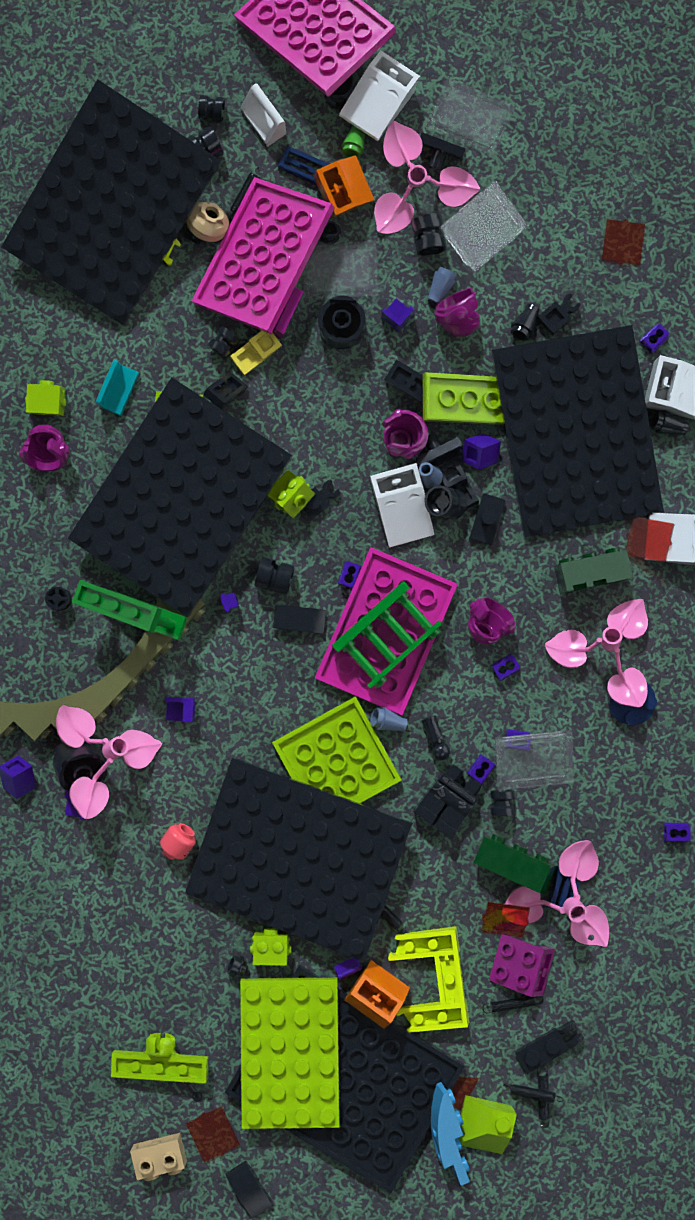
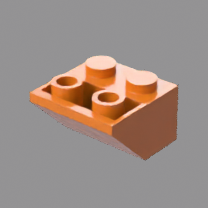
(343, 185)
(378, 994)

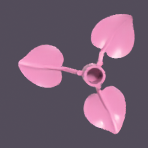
(401, 146)
(627, 619)
(136, 747)
(581, 863)

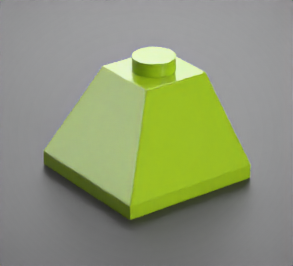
(486, 1124)

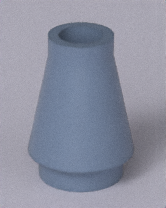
(441, 284)
(430, 475)
(387, 720)

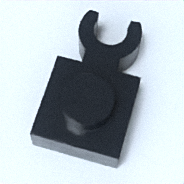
(557, 316)
(318, 501)

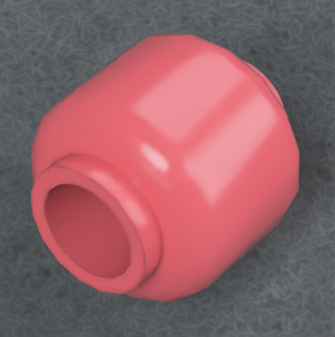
(178, 841)

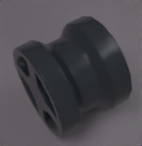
(53, 598)

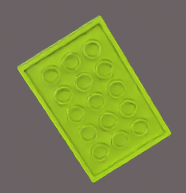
(289, 1053)

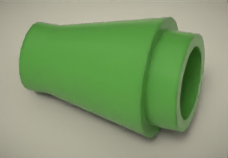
(353, 143)

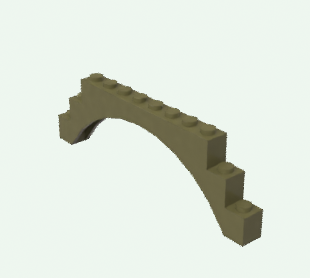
(39, 717)

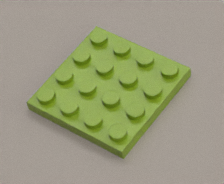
(339, 754)

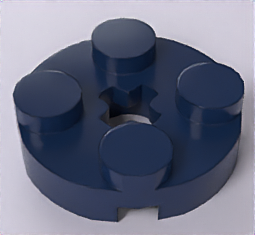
(633, 715)

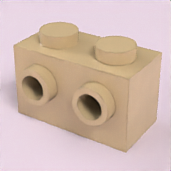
(158, 1157)

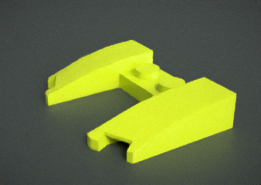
(452, 1008)

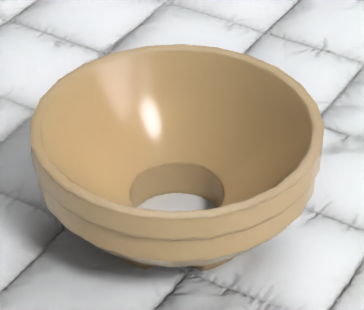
(205, 227)

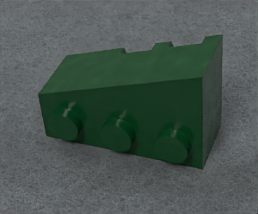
(593, 570)
(515, 863)

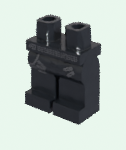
(450, 793)

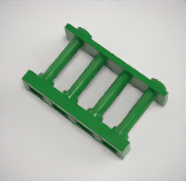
(129, 610)
(382, 612)

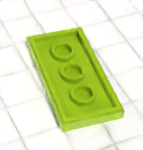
(461, 399)

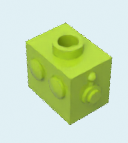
(45, 399)
(291, 494)
(270, 947)

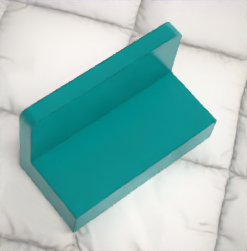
(117, 388)

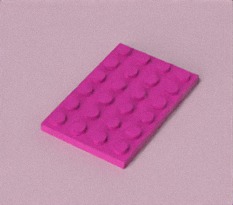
(318, 37)
(263, 254)
(376, 579)

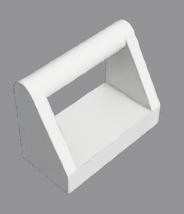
(263, 116)

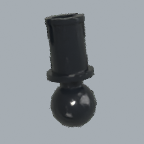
(440, 749)

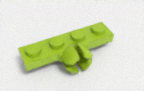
(159, 1062)

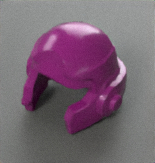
(458, 314)
(405, 433)
(45, 449)
(489, 621)

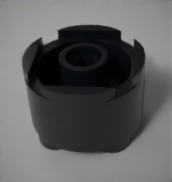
(329, 317)
(77, 763)

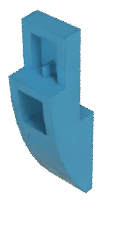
(445, 1133)

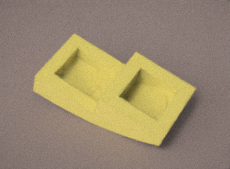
(255, 351)

